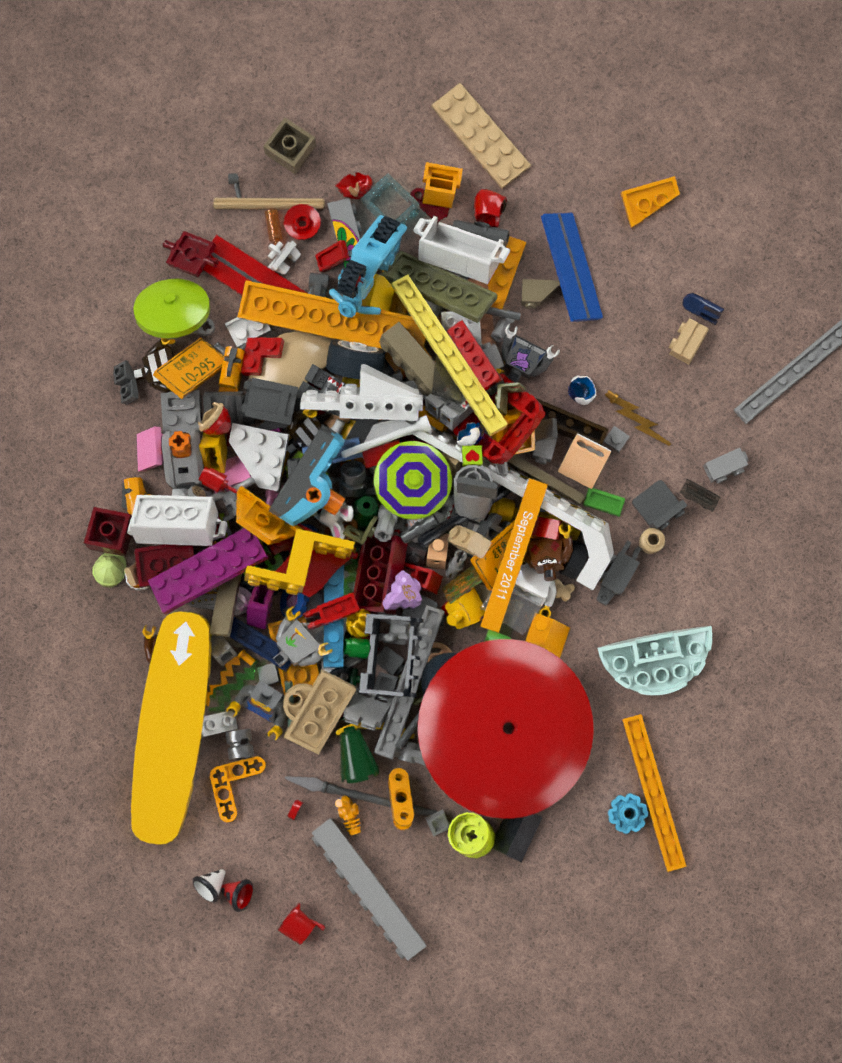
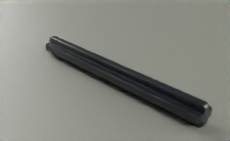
(454, 520)

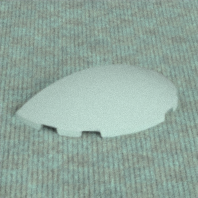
(658, 661)

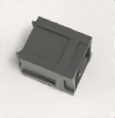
(269, 401)

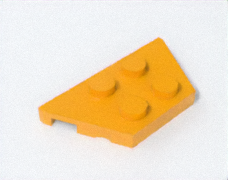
(255, 517)

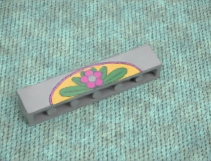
(344, 223)

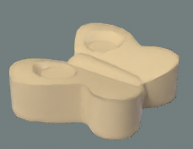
(563, 590)

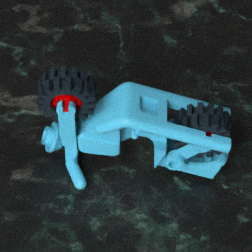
(372, 252)

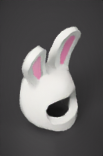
(335, 522)

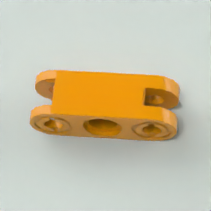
(403, 789)

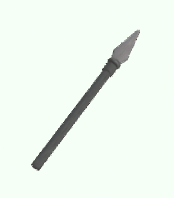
(315, 784)

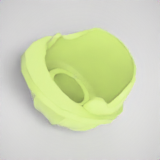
(109, 569)

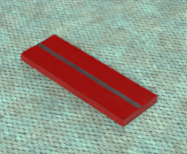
(237, 267)

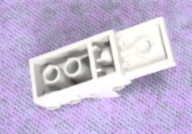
(375, 398)

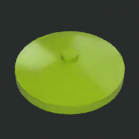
(171, 308)

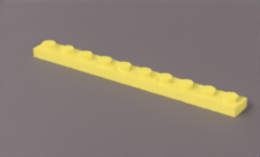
(449, 355)

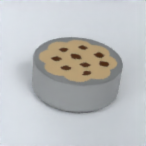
(196, 490)

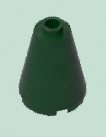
(362, 515)
(355, 757)

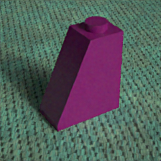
(259, 606)

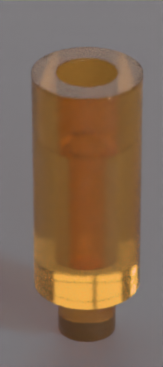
(273, 226)

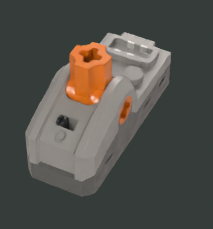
(182, 439)

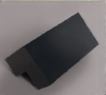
(516, 835)

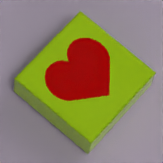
(472, 455)

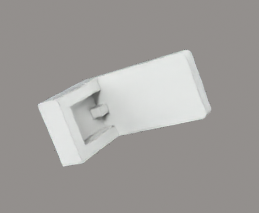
(218, 723)

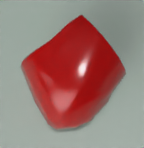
(489, 207)

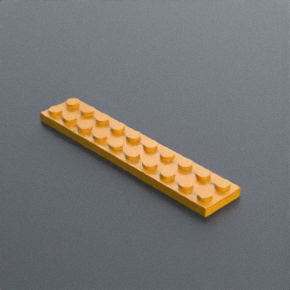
(318, 315)

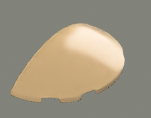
(297, 357)

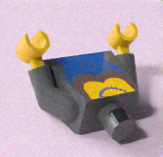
(264, 702)

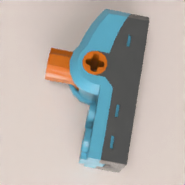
(296, 498)

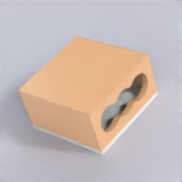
(584, 461)

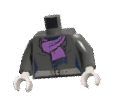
(524, 357)

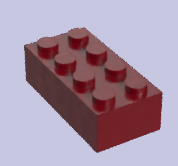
(377, 571)

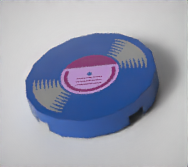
(289, 600)

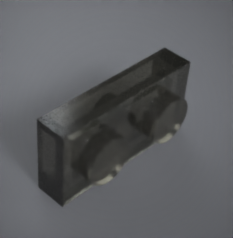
(700, 495)

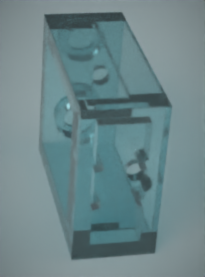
(375, 192)

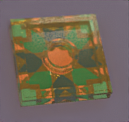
(461, 584)

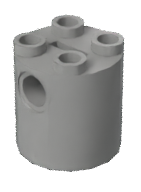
(470, 505)

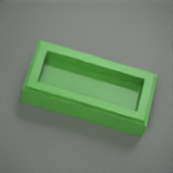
(604, 501)

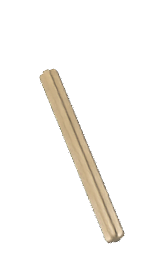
(266, 203)

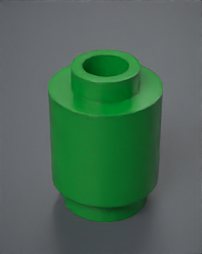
(356, 647)

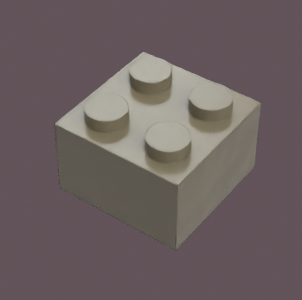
(289, 145)

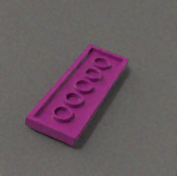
(207, 570)

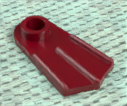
(430, 210)

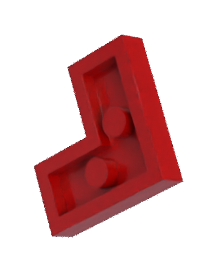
(257, 350)

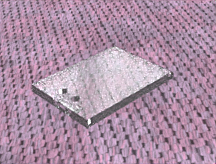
(519, 612)

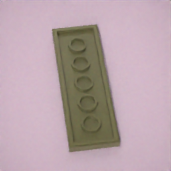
(442, 287)

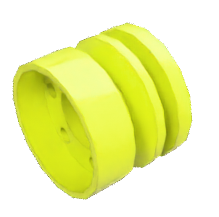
(466, 825)

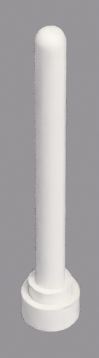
(422, 425)

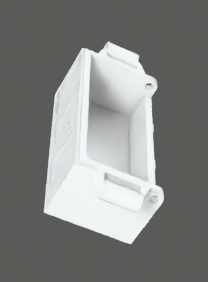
(459, 250)
(175, 520)

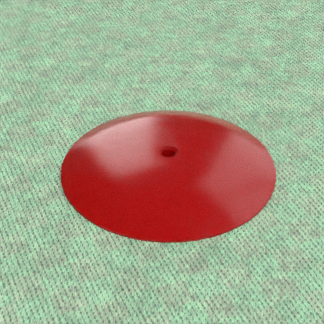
(465, 735)

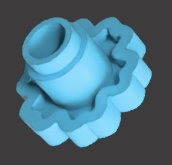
(637, 809)

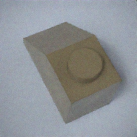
(536, 292)

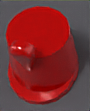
(298, 925)

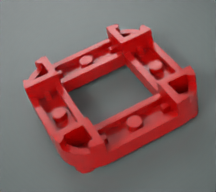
(517, 434)

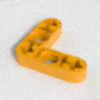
(229, 776)

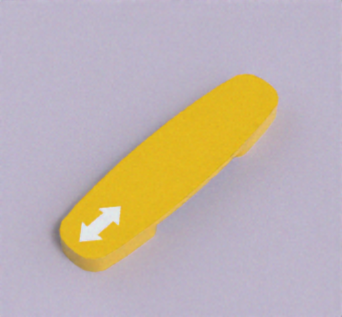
(170, 727)

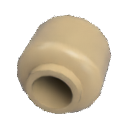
(652, 541)

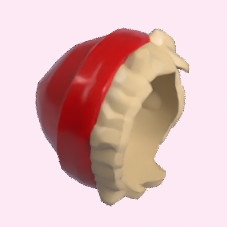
(216, 420)

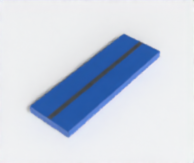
(571, 267)

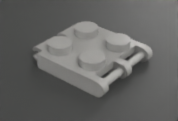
(367, 710)

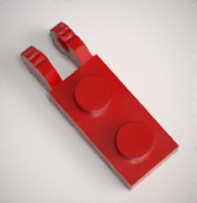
(333, 611)

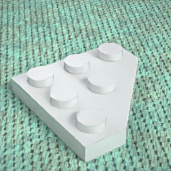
(261, 453)

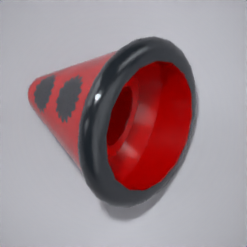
(238, 894)

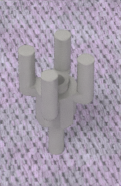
(400, 631)

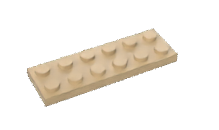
(481, 135)

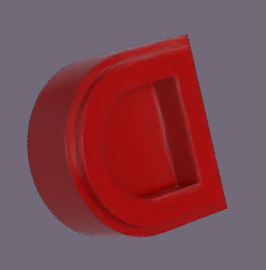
(295, 809)

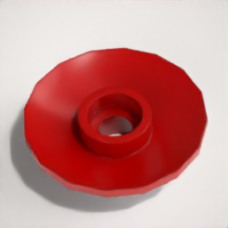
(300, 213)

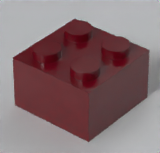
(108, 531)

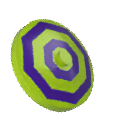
(412, 480)

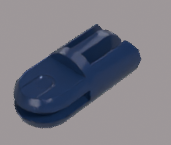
(702, 307)

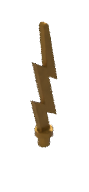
(628, 413)

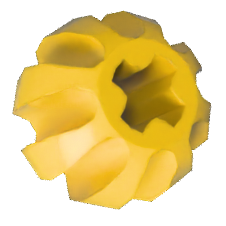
(356, 624)

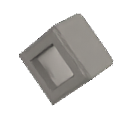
(268, 674)

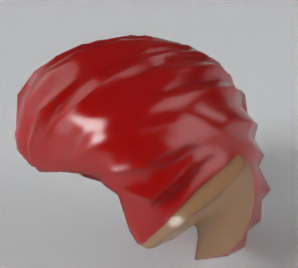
(355, 186)

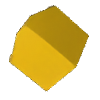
(380, 294)

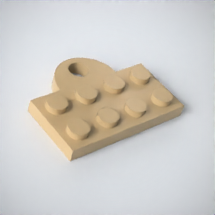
(317, 710)

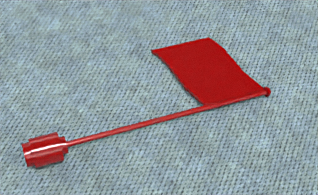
(320, 567)

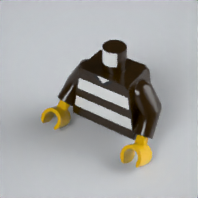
(153, 359)
(302, 429)

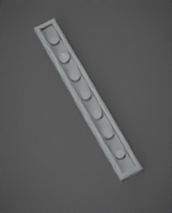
(790, 374)
(401, 705)

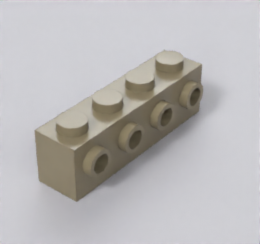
(410, 356)

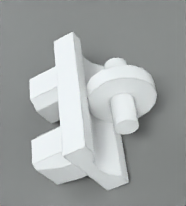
(278, 263)

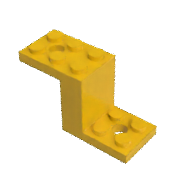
(299, 561)

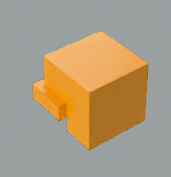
(441, 184)

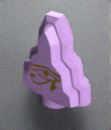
(403, 593)

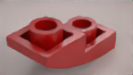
(547, 528)

